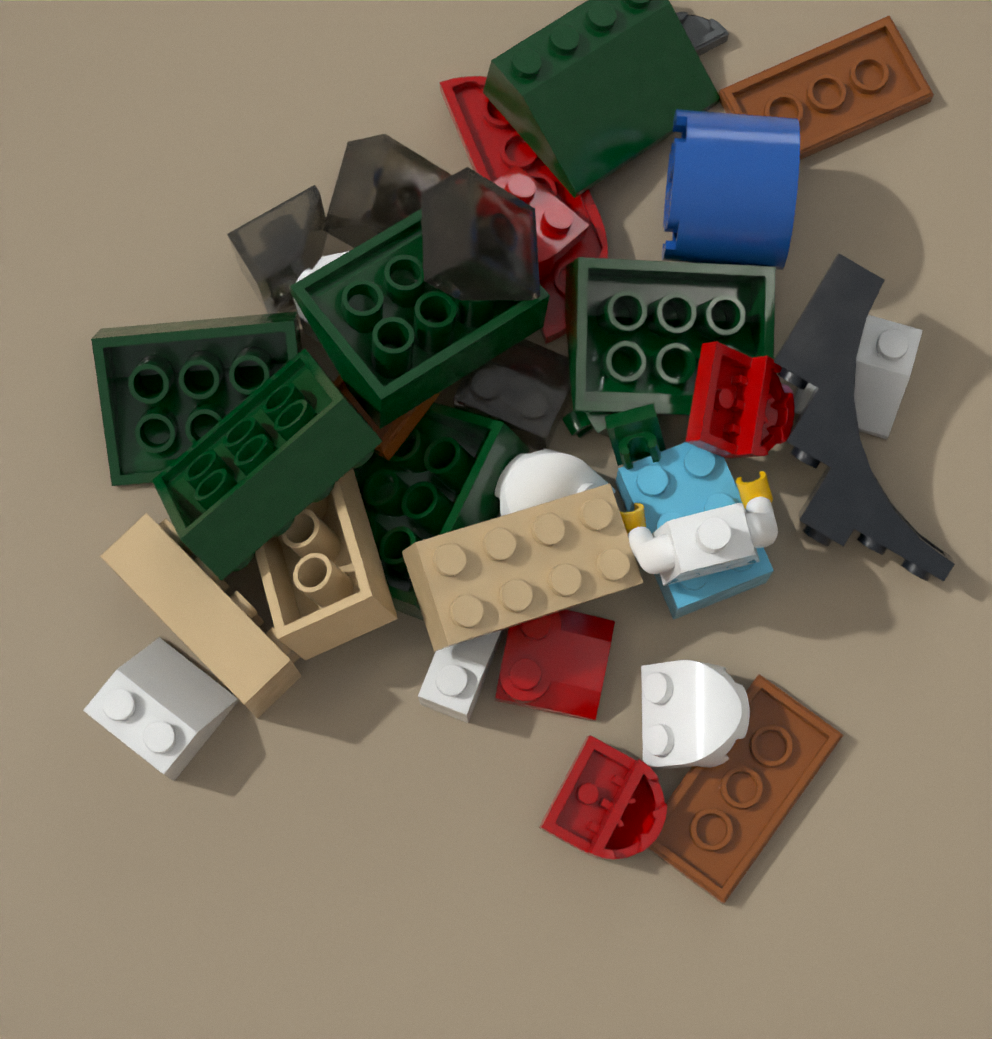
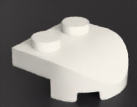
(543, 478)
(690, 714)

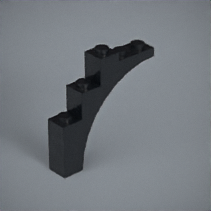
(848, 495)

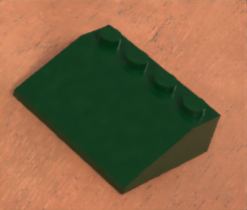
(599, 86)
(643, 323)
(395, 332)
(178, 380)
(264, 465)
(433, 486)

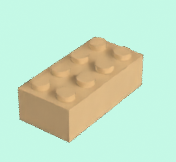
(521, 566)
(326, 575)
(197, 609)

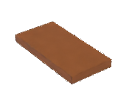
(836, 87)
(730, 811)

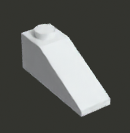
(458, 676)

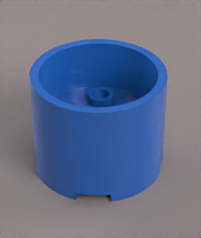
(731, 189)

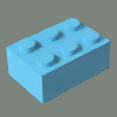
(682, 485)

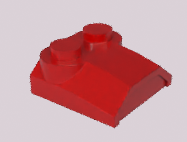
(556, 664)

